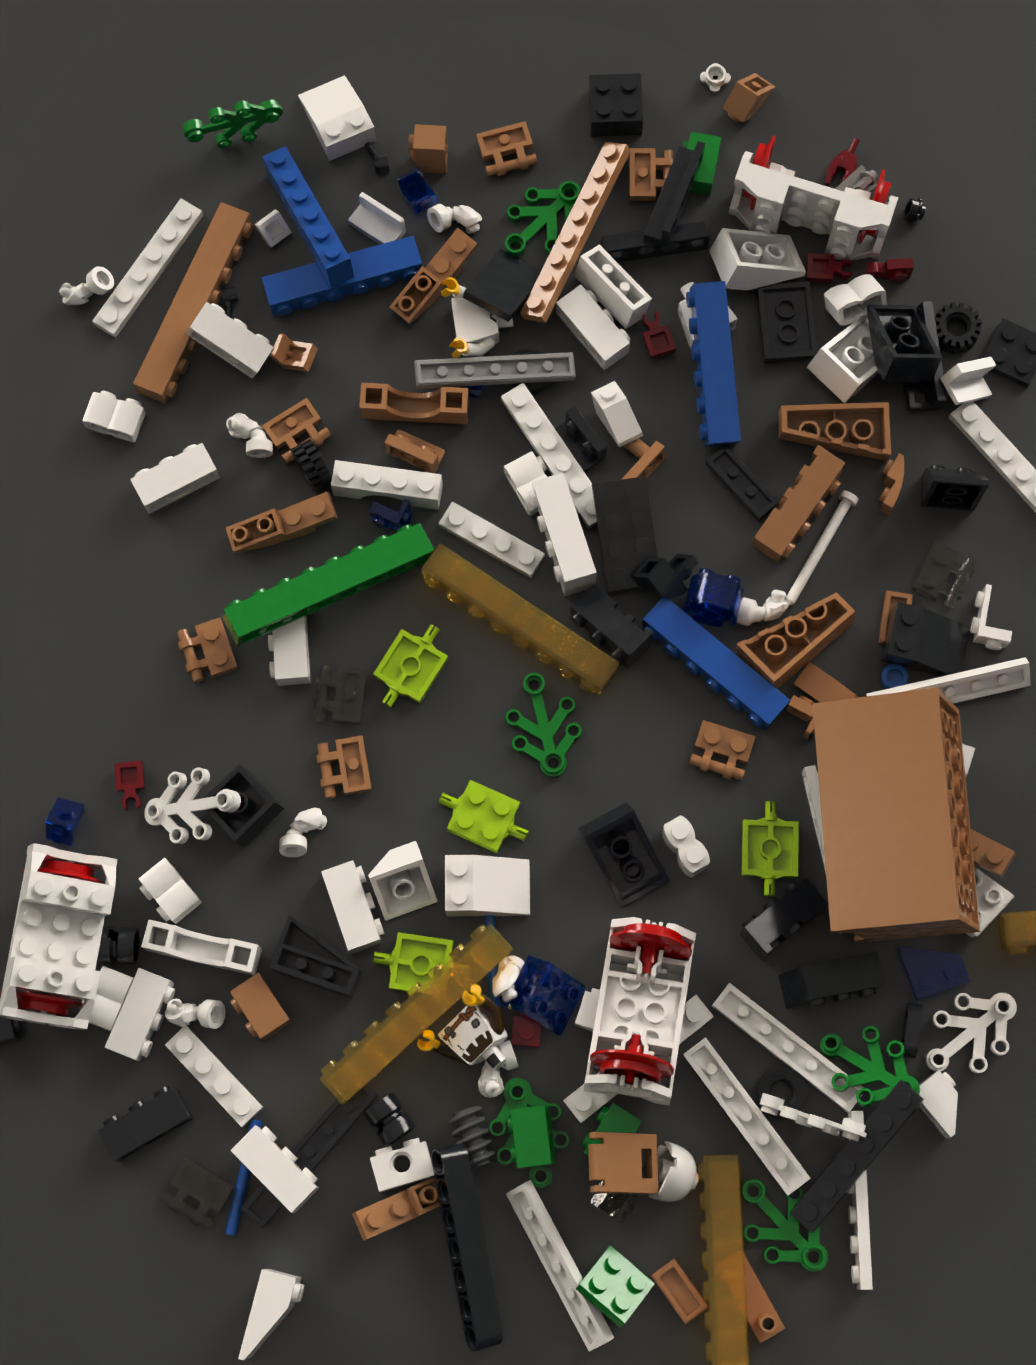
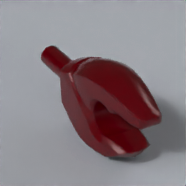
(844, 162)

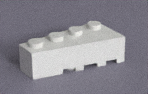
(563, 533)

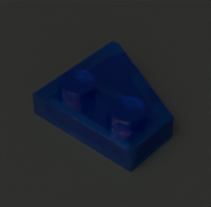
(932, 971)

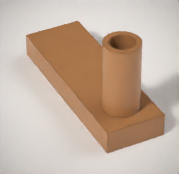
(649, 458)
(760, 1311)

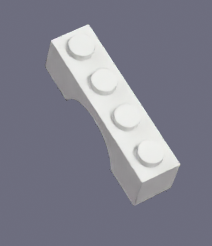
(363, 480)
(201, 948)

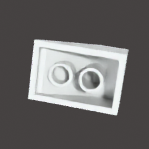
(338, 117)
(755, 258)
(846, 361)
(486, 886)
(272, 1302)

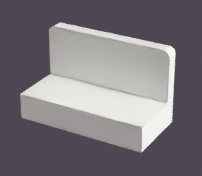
(377, 221)
(966, 380)

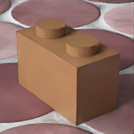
(429, 148)
(260, 1007)

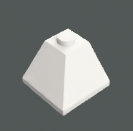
(402, 882)

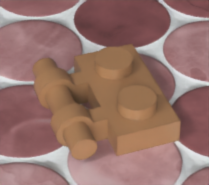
(503, 142)
(643, 173)
(292, 424)
(216, 648)
(725, 743)
(352, 764)

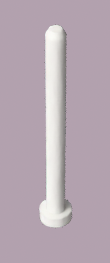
(847, 499)

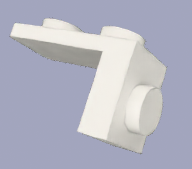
(991, 637)

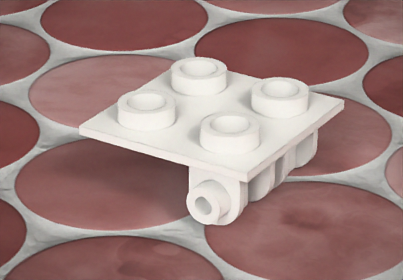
(990, 898)

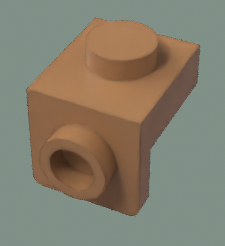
(293, 354)
(803, 709)

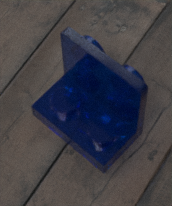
(545, 994)

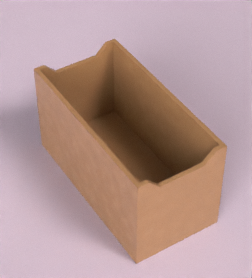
(895, 816)

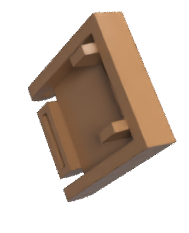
(619, 1163)

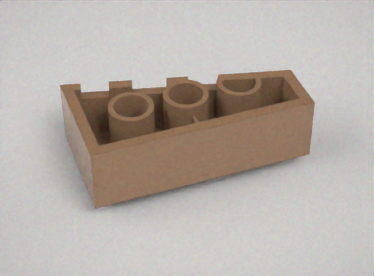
(844, 428)
(799, 505)
(795, 641)

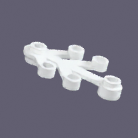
(186, 806)
(975, 1029)
(850, 1128)

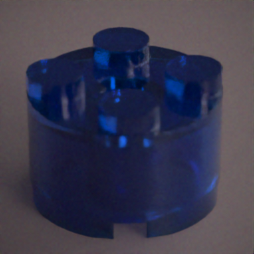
(714, 598)

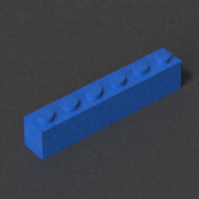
(308, 217)
(371, 267)
(714, 364)
(715, 664)

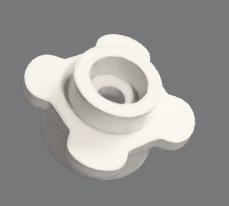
(718, 71)

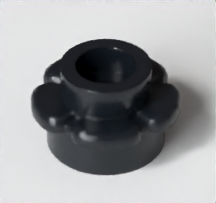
(914, 210)

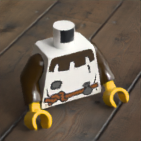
(472, 1033)

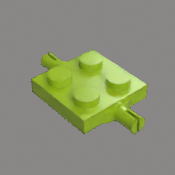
(410, 666)
(483, 816)
(770, 848)
(414, 959)

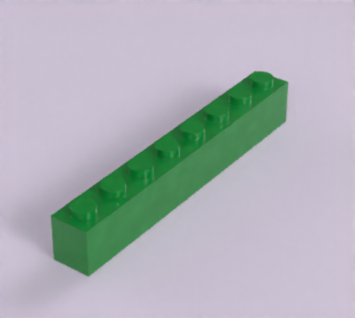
(327, 584)

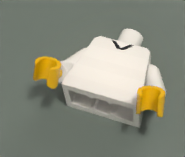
(474, 326)

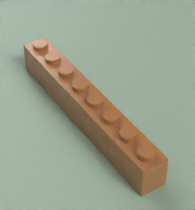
(201, 284)

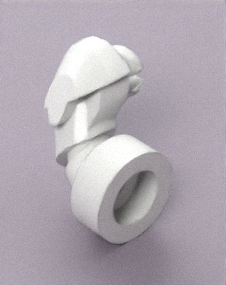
(441, 217)
(98, 281)
(242, 427)
(771, 610)
(295, 844)
(506, 977)
(209, 1013)
(490, 1081)

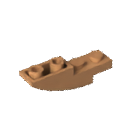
(426, 284)
(281, 525)
(990, 854)
(397, 1209)

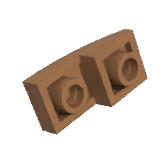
(893, 481)
(821, 685)

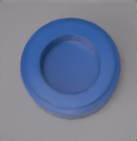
(894, 676)

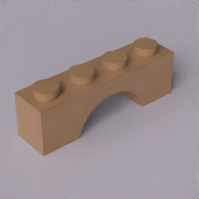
(440, 406)

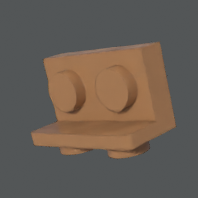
(414, 451)

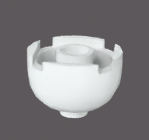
(675, 1173)

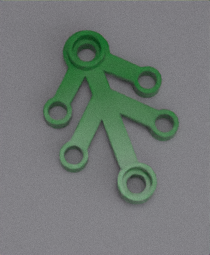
(220, 119)
(544, 215)
(544, 730)
(873, 1071)
(521, 1102)
(787, 1230)

